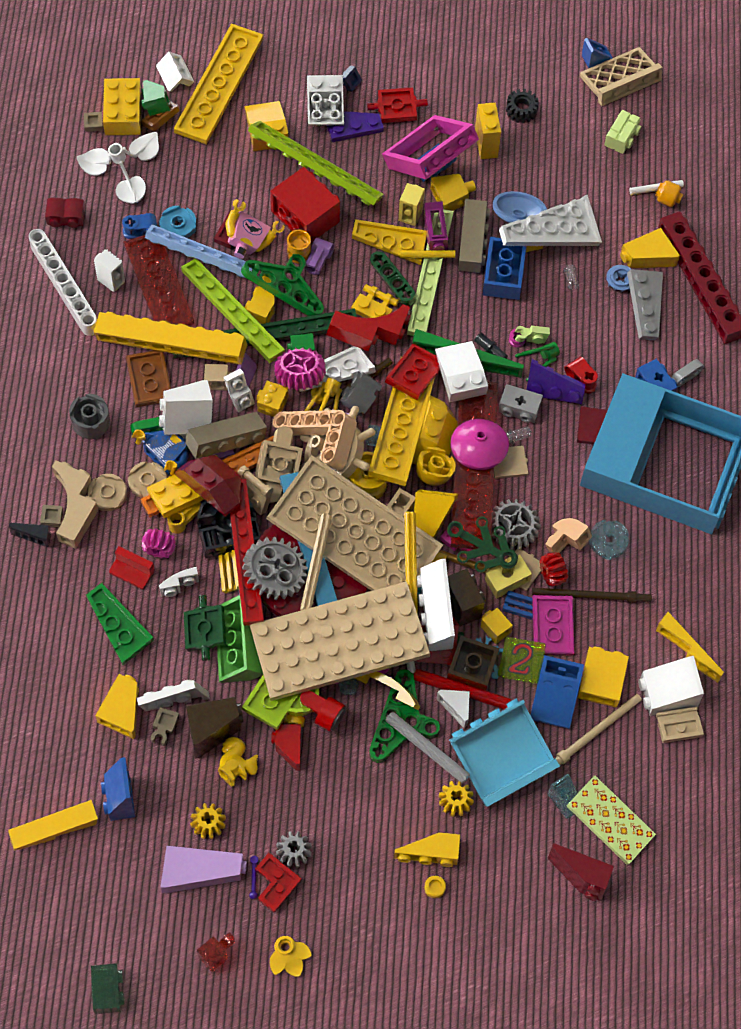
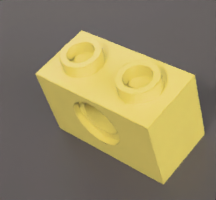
(411, 204)
(501, 585)

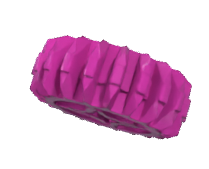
(300, 369)

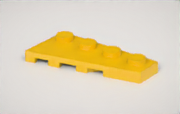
(390, 237)

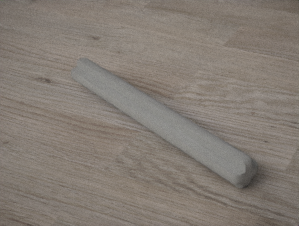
(427, 747)

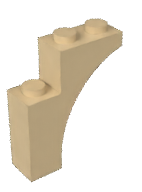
(80, 508)

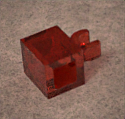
(214, 952)

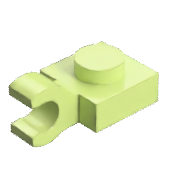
(533, 334)

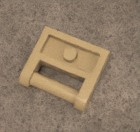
(258, 492)

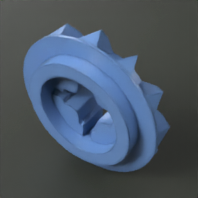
(612, 276)

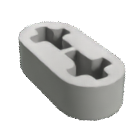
(688, 372)

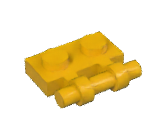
(369, 308)

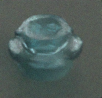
(352, 689)

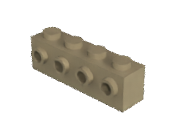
(473, 236)
(225, 435)

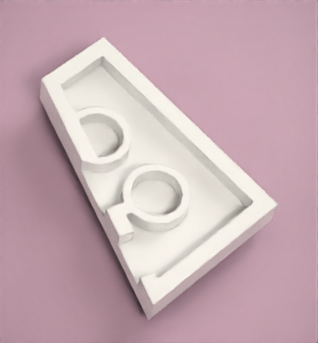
(180, 693)

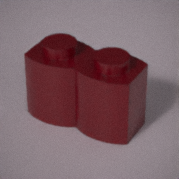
(65, 212)

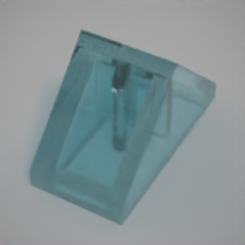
(562, 793)

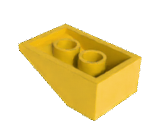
(270, 114)

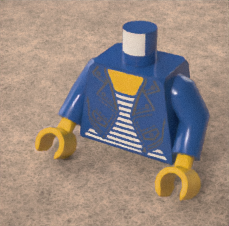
(166, 450)

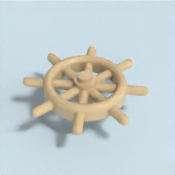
(316, 443)

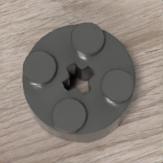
(360, 393)
(89, 416)

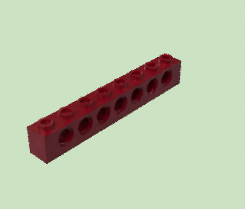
(701, 285)

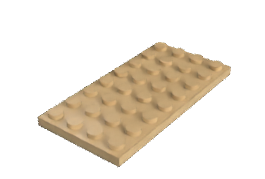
(363, 533)
(339, 641)

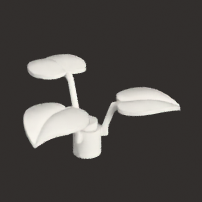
(96, 161)

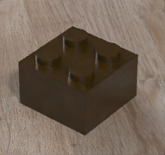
(465, 598)
(473, 663)

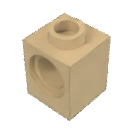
(215, 375)

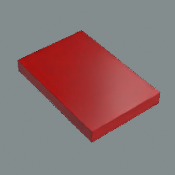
(414, 372)

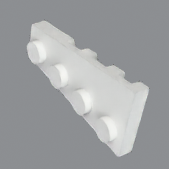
(346, 365)

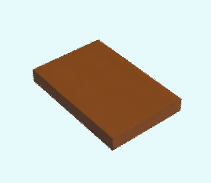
(148, 377)

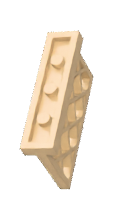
(627, 84)

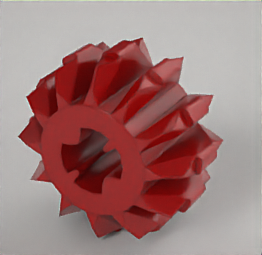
(553, 569)

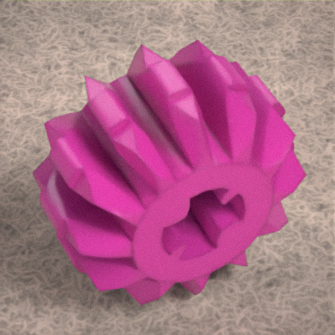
(158, 543)

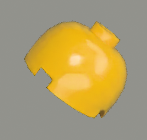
(435, 466)

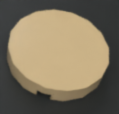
(143, 476)
(108, 492)

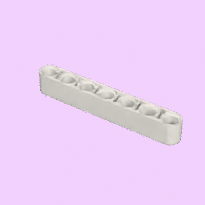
(61, 274)

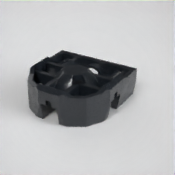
(221, 528)

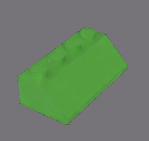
(239, 657)

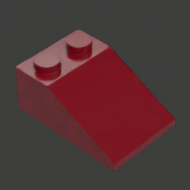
(583, 872)

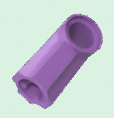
(320, 252)

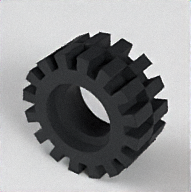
(522, 97)

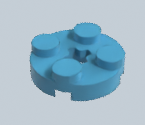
(183, 215)

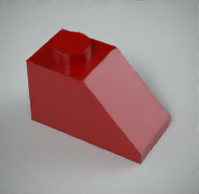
(288, 743)

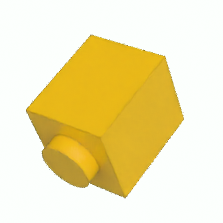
(496, 625)

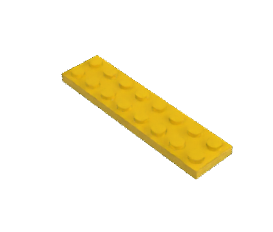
(218, 84)
(399, 436)

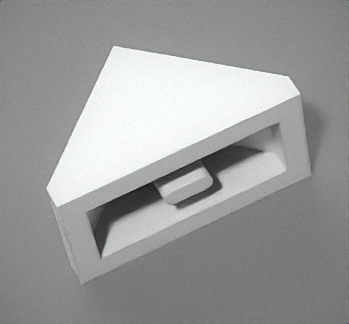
(456, 704)

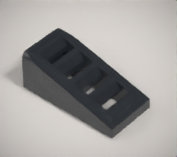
(35, 533)

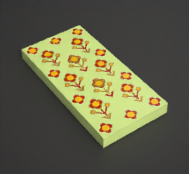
(611, 820)

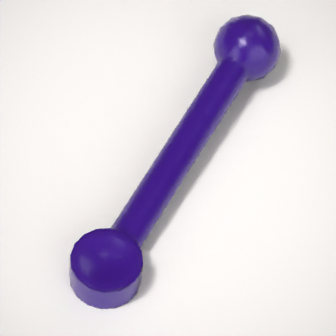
(253, 894)

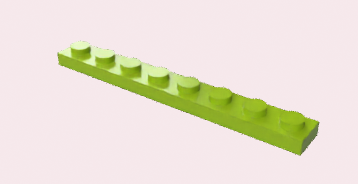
(233, 310)

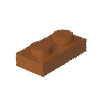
(156, 121)

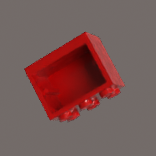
(305, 204)

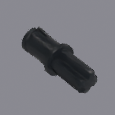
(489, 346)

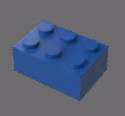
(504, 270)

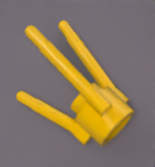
(330, 388)

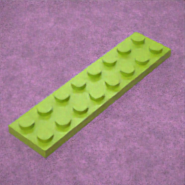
(322, 167)

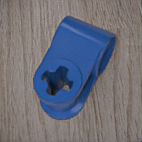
(138, 225)

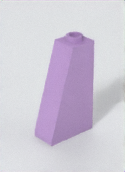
(199, 868)

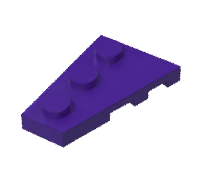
(356, 125)
(554, 385)

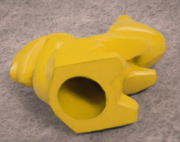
(233, 764)

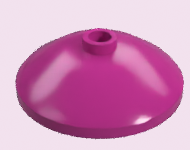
(479, 452)

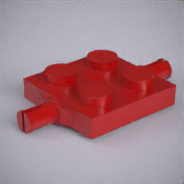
(397, 105)

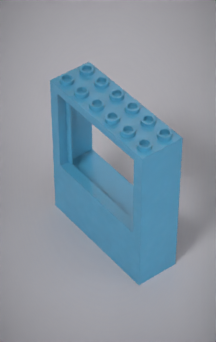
(628, 440)

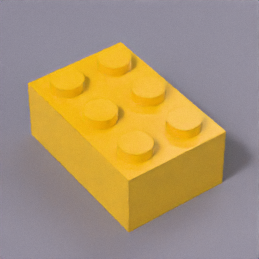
(122, 106)

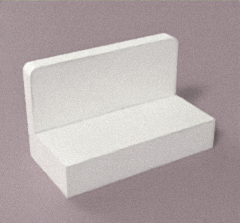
(174, 71)

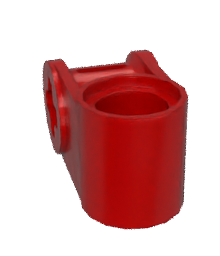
(583, 372)

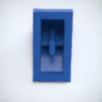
(594, 53)

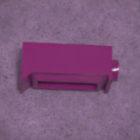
(435, 242)

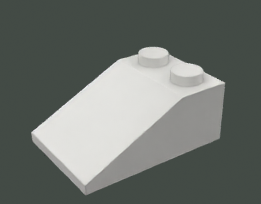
(461, 371)

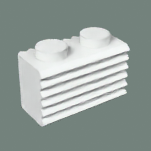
(109, 270)

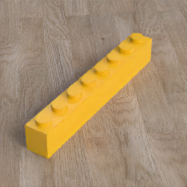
(170, 337)

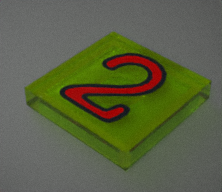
(521, 660)

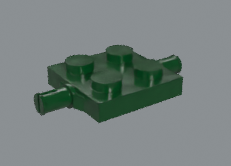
(204, 628)

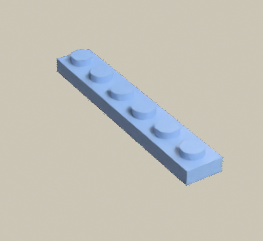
(194, 249)

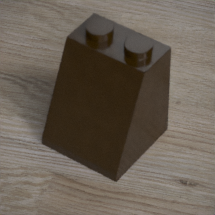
(213, 723)

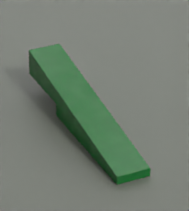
(489, 362)

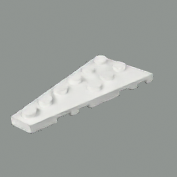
(558, 226)

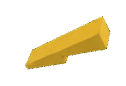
(678, 635)
(53, 825)

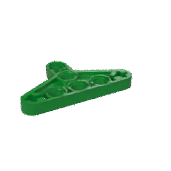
(294, 287)
(403, 711)

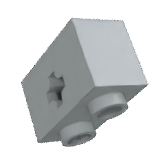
(514, 397)

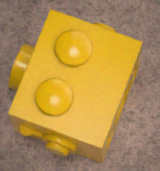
(272, 399)

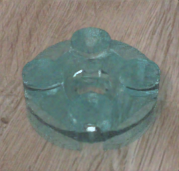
(606, 549)

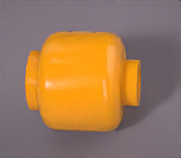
(669, 193)

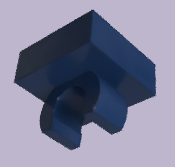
(351, 78)

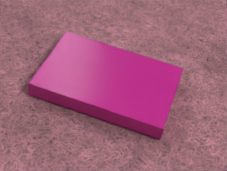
(554, 623)

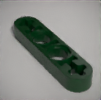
(395, 277)

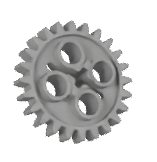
(275, 568)

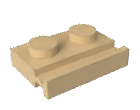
(679, 725)

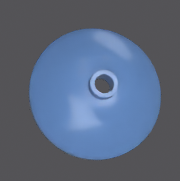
(516, 206)

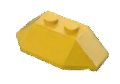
(436, 428)

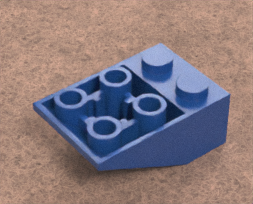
(556, 692)

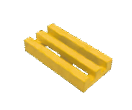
(227, 572)

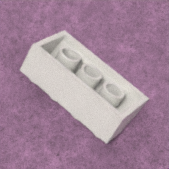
(436, 605)

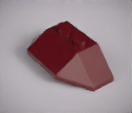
(213, 482)

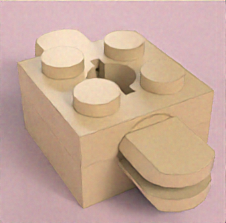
(278, 459)

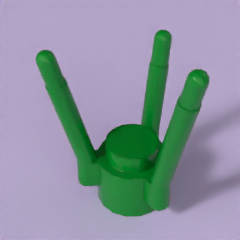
(548, 351)

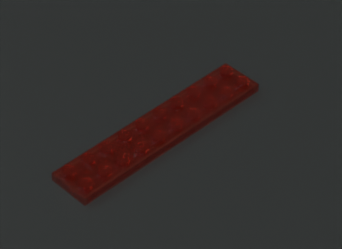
(473, 485)

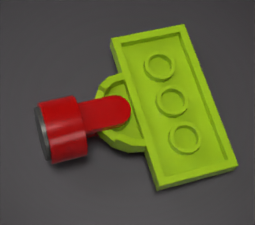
(273, 712)

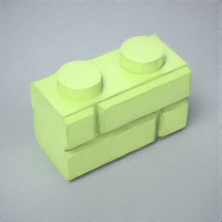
(622, 132)

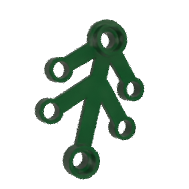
(484, 546)

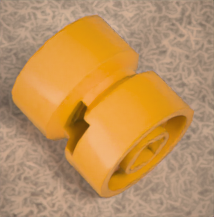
(299, 243)

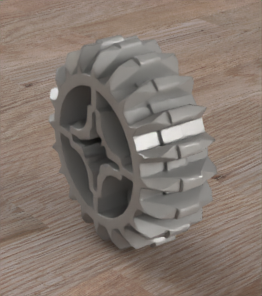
(527, 532)

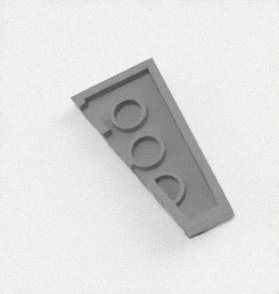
(646, 300)

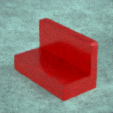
(132, 568)

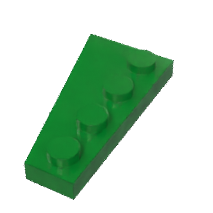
(120, 626)

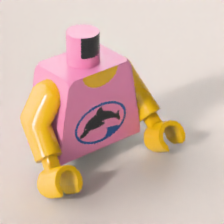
(247, 232)

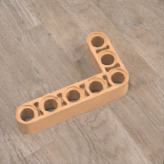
(335, 424)

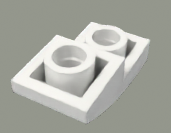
(238, 390)
(171, 586)

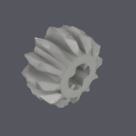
(286, 846)

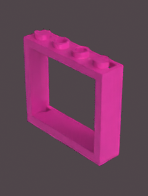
(462, 138)

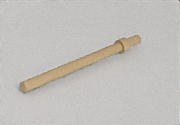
(564, 755)

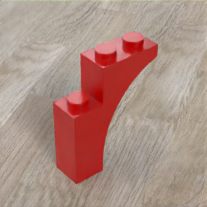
(365, 331)

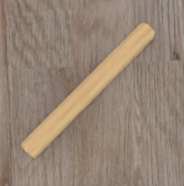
(316, 561)

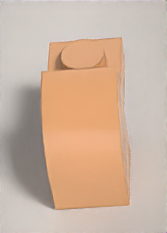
(568, 532)

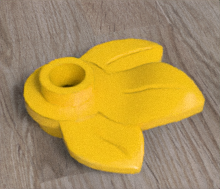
(291, 959)

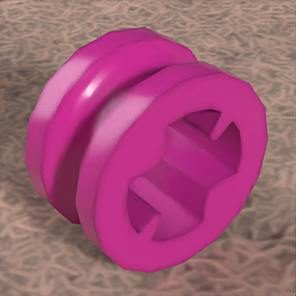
(512, 341)

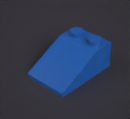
(118, 792)

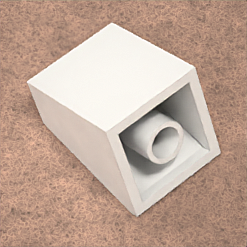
(186, 408)
(671, 686)

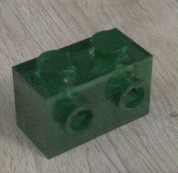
(106, 988)

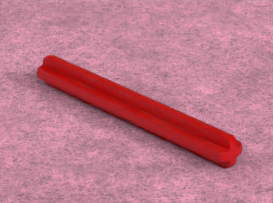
(449, 684)

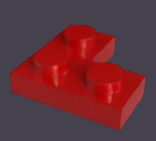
(281, 881)

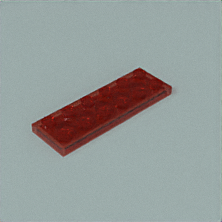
(158, 281)

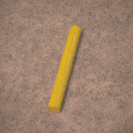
(427, 254)

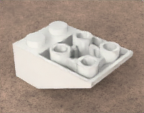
(325, 100)

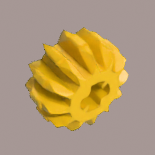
(456, 791)
(216, 818)

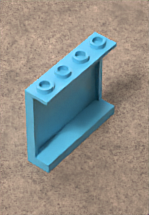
(503, 752)

